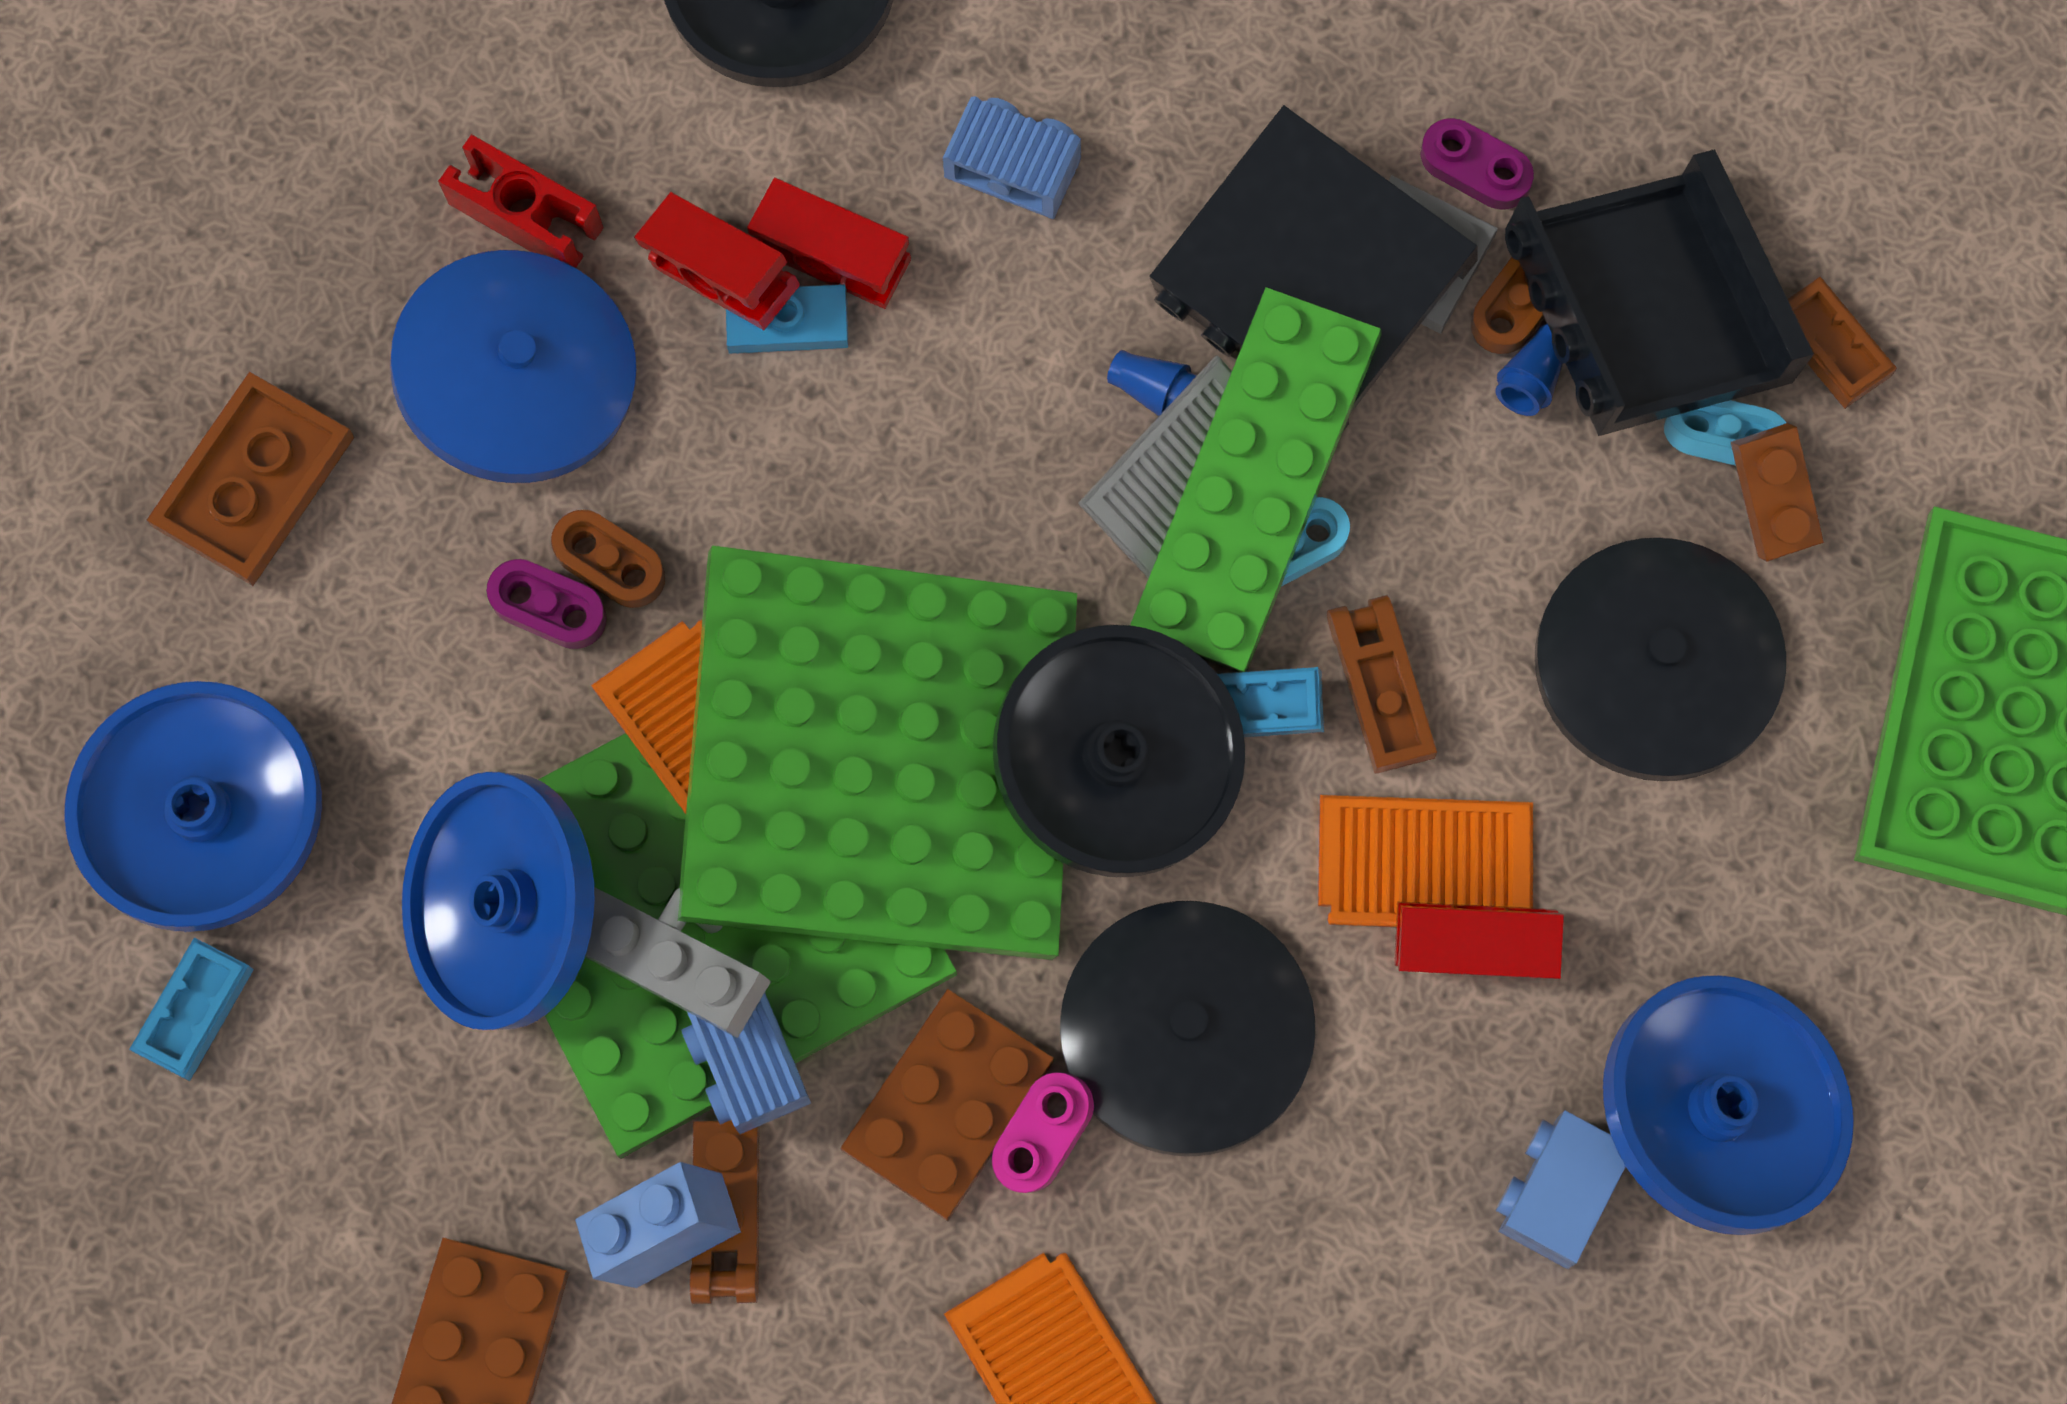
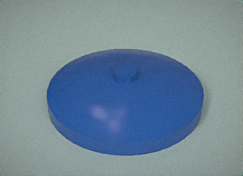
(512, 366)
(193, 806)
(498, 901)
(1728, 1105)

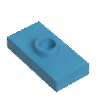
(808, 321)
(1277, 701)
(191, 1009)

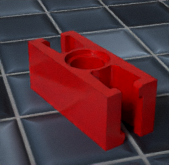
(518, 182)
(831, 242)
(717, 260)
(1479, 940)

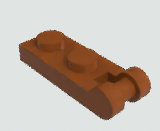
(1382, 686)
(737, 1158)

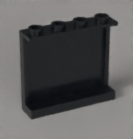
(1318, 229)
(1658, 297)

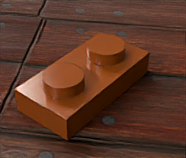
(1777, 492)

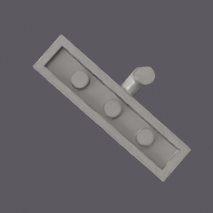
(674, 964)

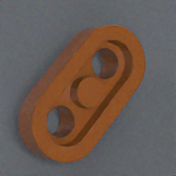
(1509, 300)
(610, 560)

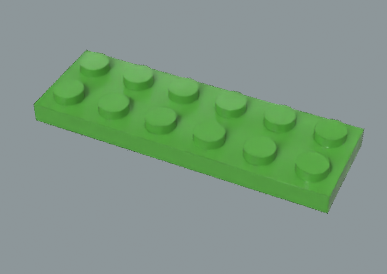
(1256, 478)

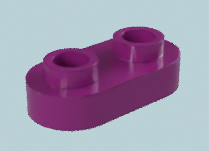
(1474, 165)
(549, 604)

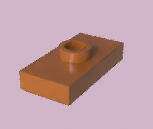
(1842, 349)

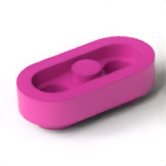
(1041, 1133)

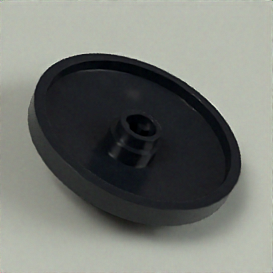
(778, 39)
(1660, 659)
(1118, 751)
(1188, 1027)

